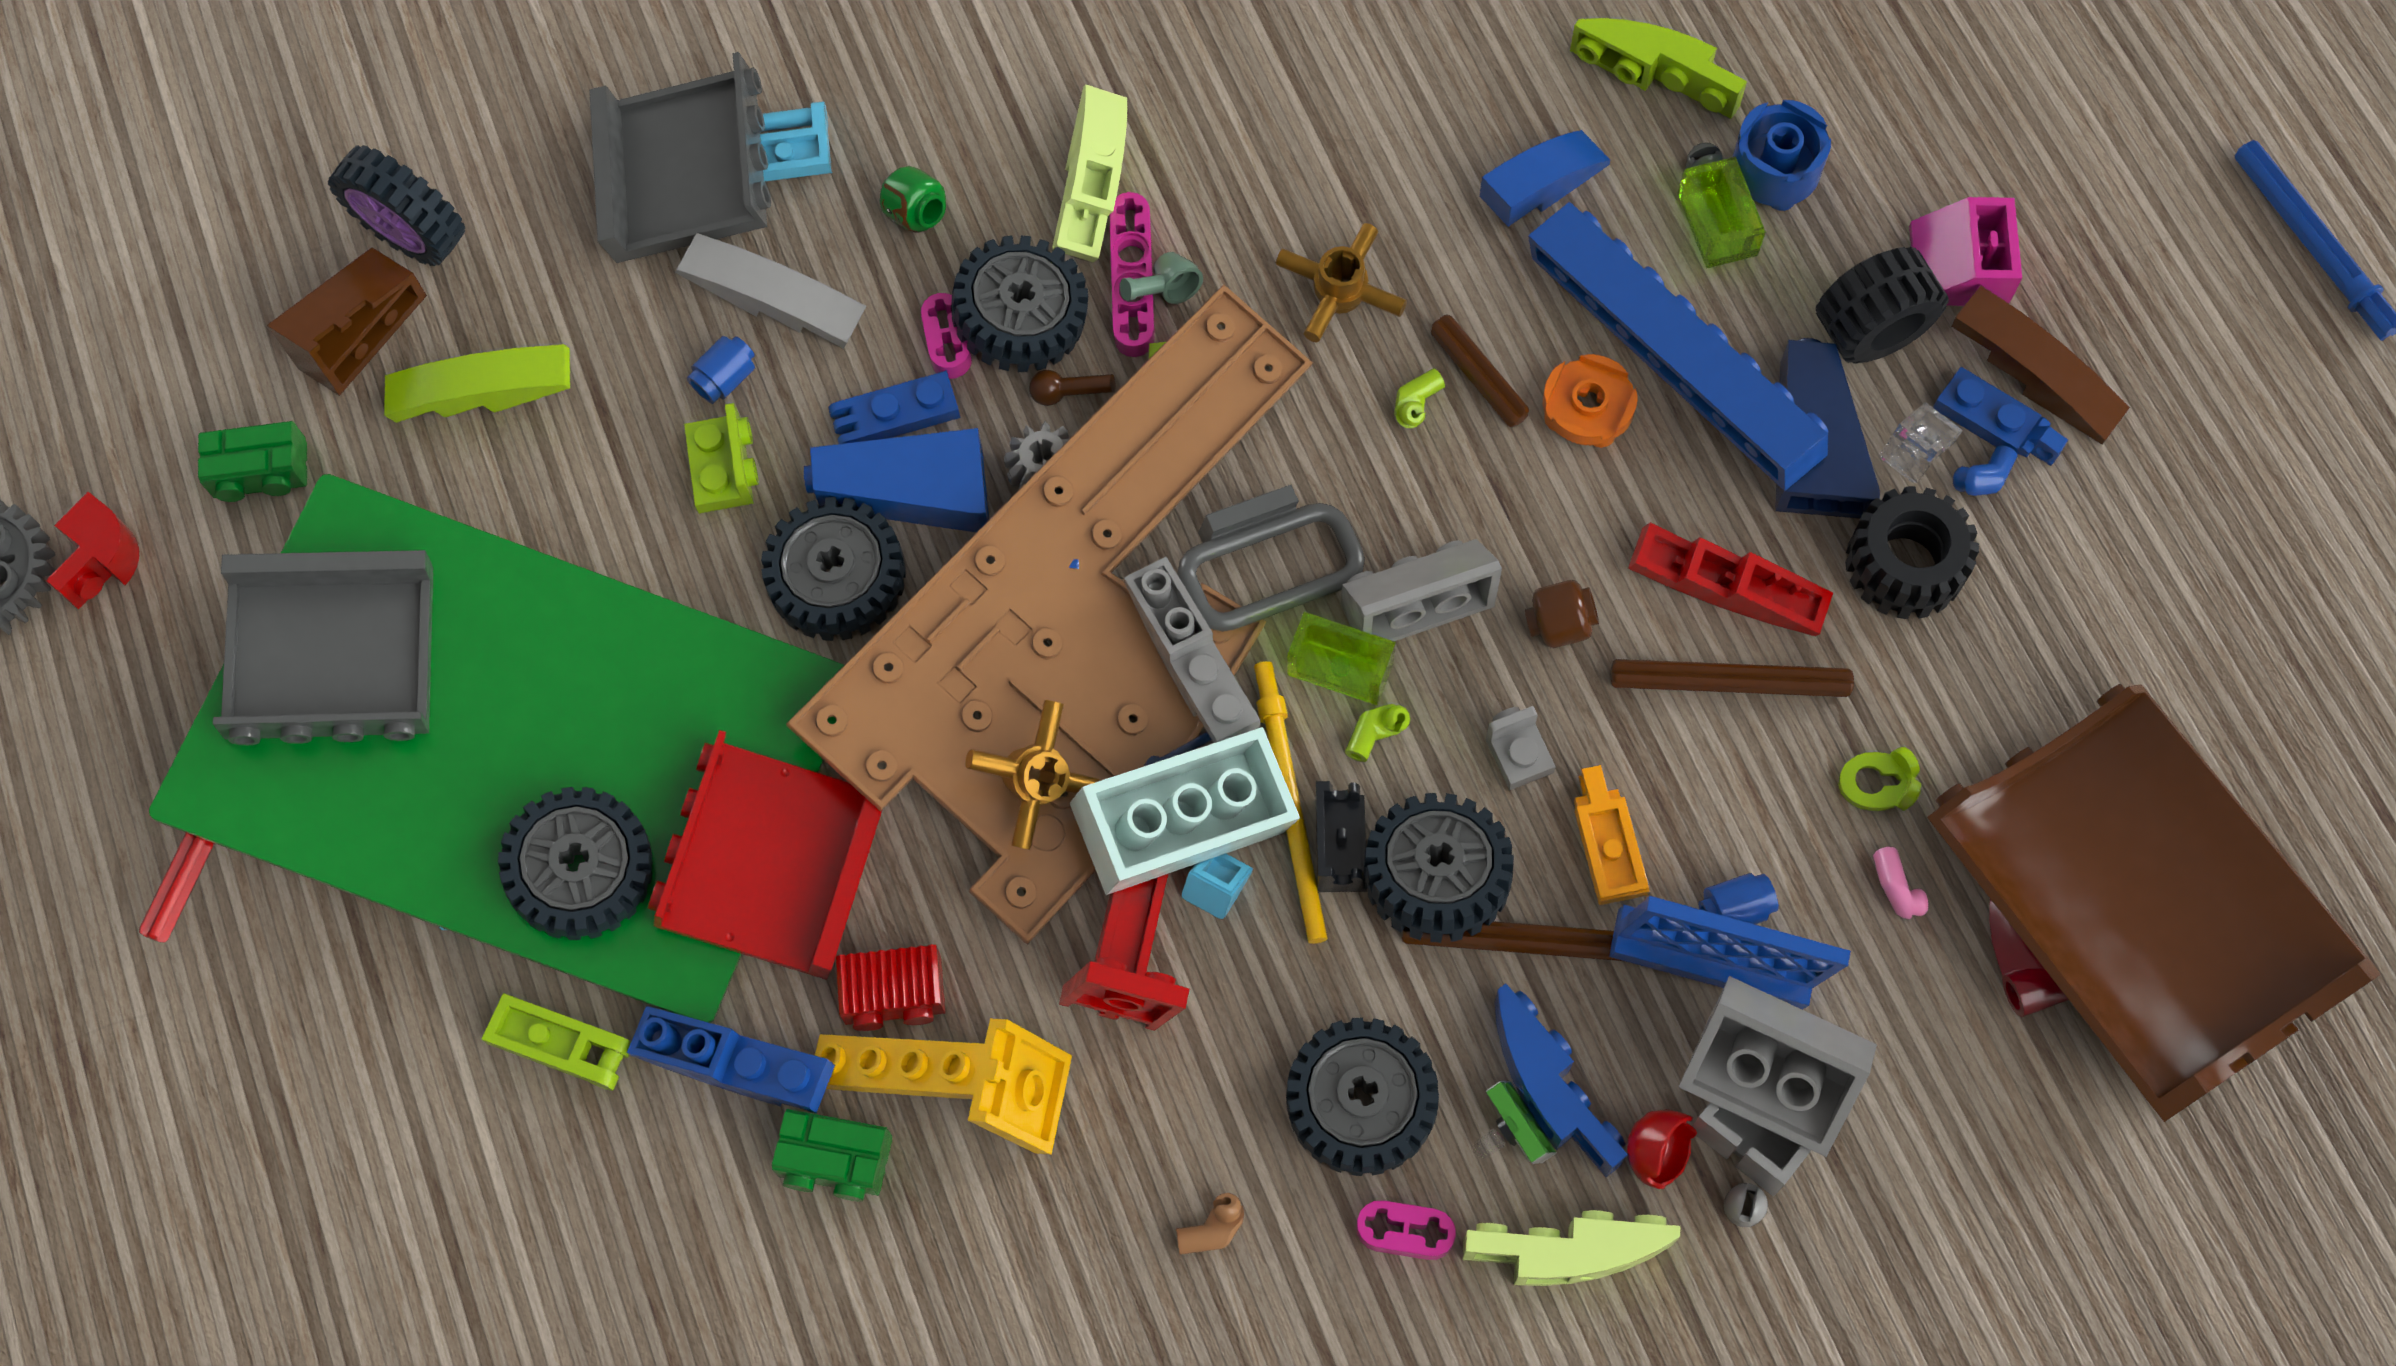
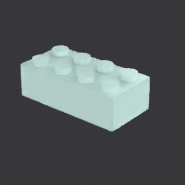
(1183, 810)

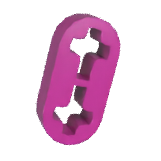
(938, 337)
(1407, 1217)

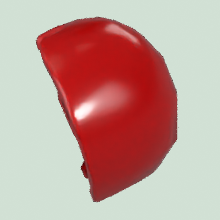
(1660, 1147)

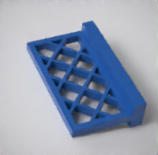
(1716, 946)

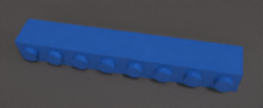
(1680, 346)

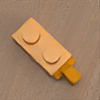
(1609, 840)

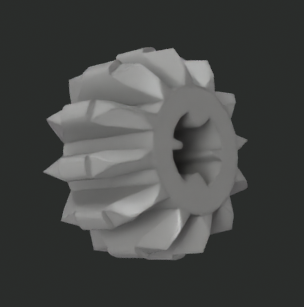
(1033, 449)

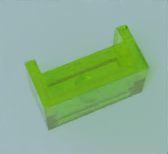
(1721, 212)
(1340, 658)

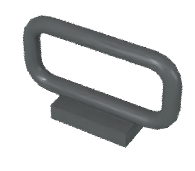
(1253, 523)

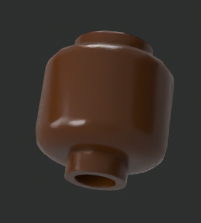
(1562, 614)

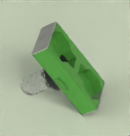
(1516, 1126)

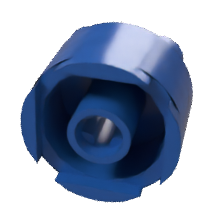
(1782, 152)

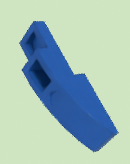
(731, 1060)
(1537, 1066)

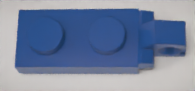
(1998, 417)

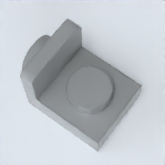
(1519, 747)

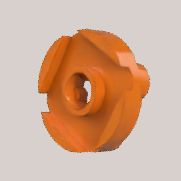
(1589, 425)

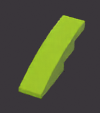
(475, 380)

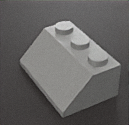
(1423, 591)
(1778, 1066)

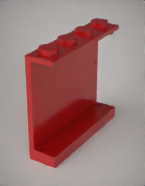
(766, 859)

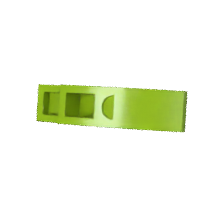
(1648, 52)

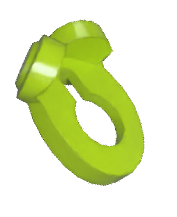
(1899, 763)

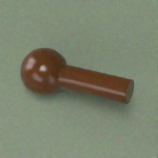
(1050, 387)

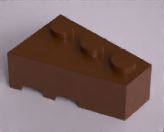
(348, 319)

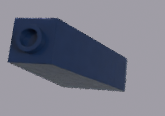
(1845, 478)

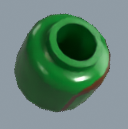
(913, 199)

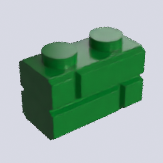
(252, 460)
(831, 1154)

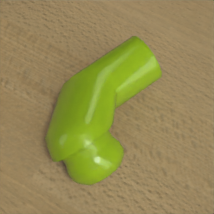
(1374, 726)

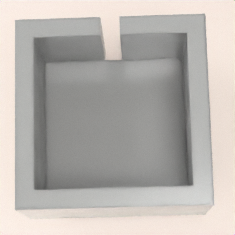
(1763, 1154)

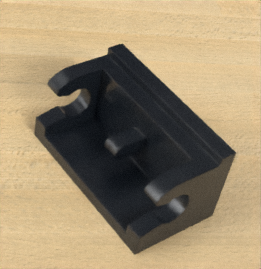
(1340, 838)

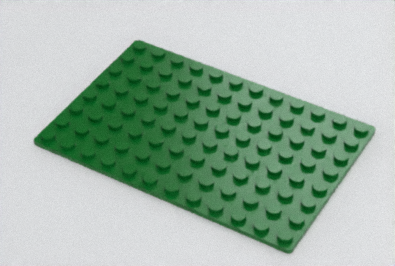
(532, 690)

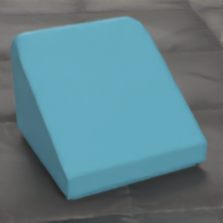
(1216, 884)

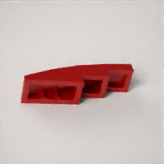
(1731, 582)

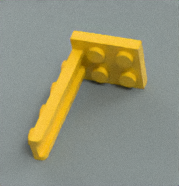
(1011, 1078)

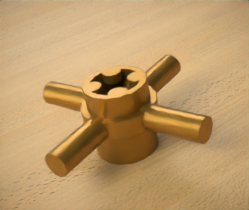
(1328, 285)
(1015, 769)

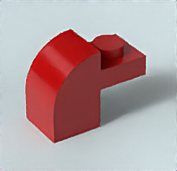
(102, 551)

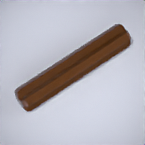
(1479, 371)

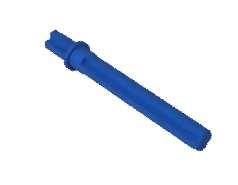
(2318, 239)

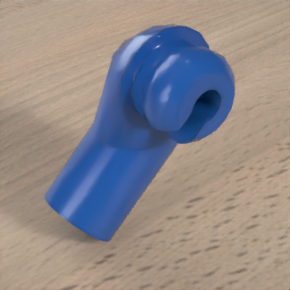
(1988, 477)

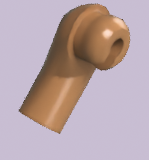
(1217, 1229)

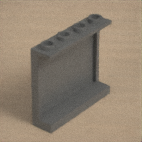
(679, 163)
(326, 646)

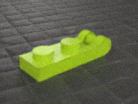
(555, 1041)

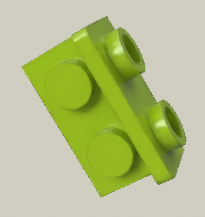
(720, 462)

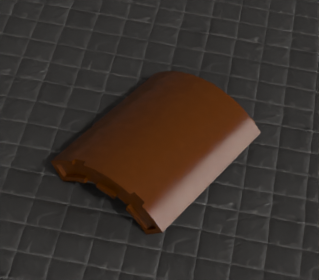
(2152, 899)

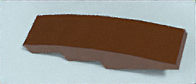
(2041, 362)

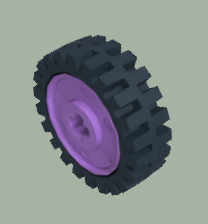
(396, 205)

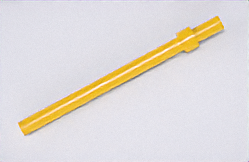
(1272, 713)

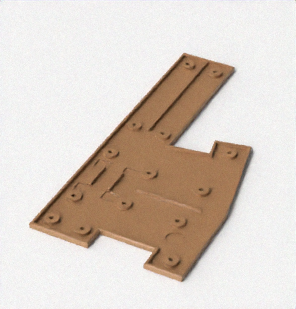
(980, 627)

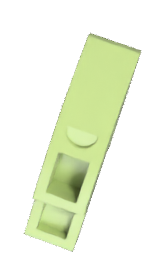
(1093, 173)
(1593, 1247)

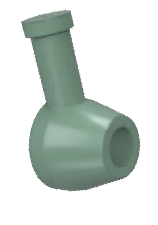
(1174, 278)

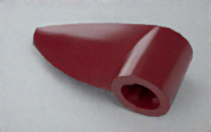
(2023, 977)

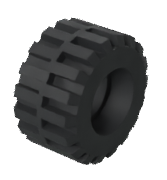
(1881, 305)
(1923, 520)

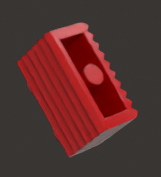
(890, 987)

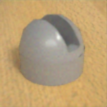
(1734, 1204)

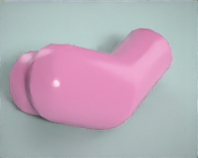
(1895, 885)

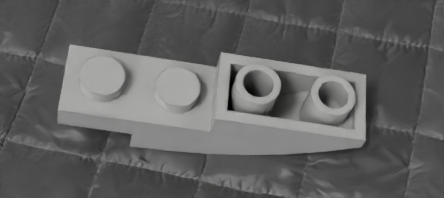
(1189, 651)

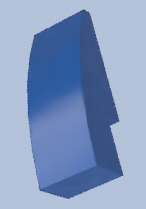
(1541, 175)

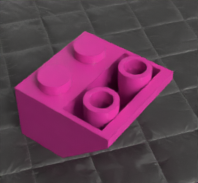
(1971, 247)

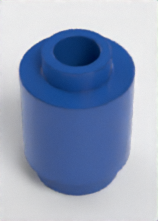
(721, 368)
(1742, 898)

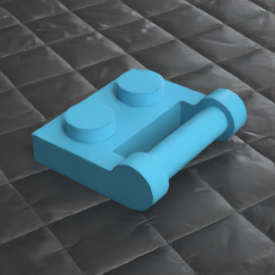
(798, 150)

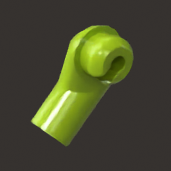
(1412, 396)

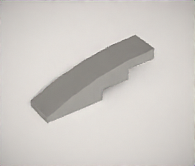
(770, 288)

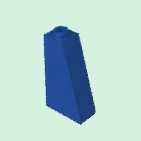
(907, 478)

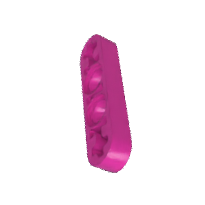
(1144, 308)

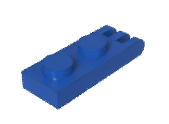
(895, 409)

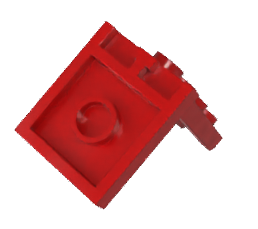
(1118, 976)

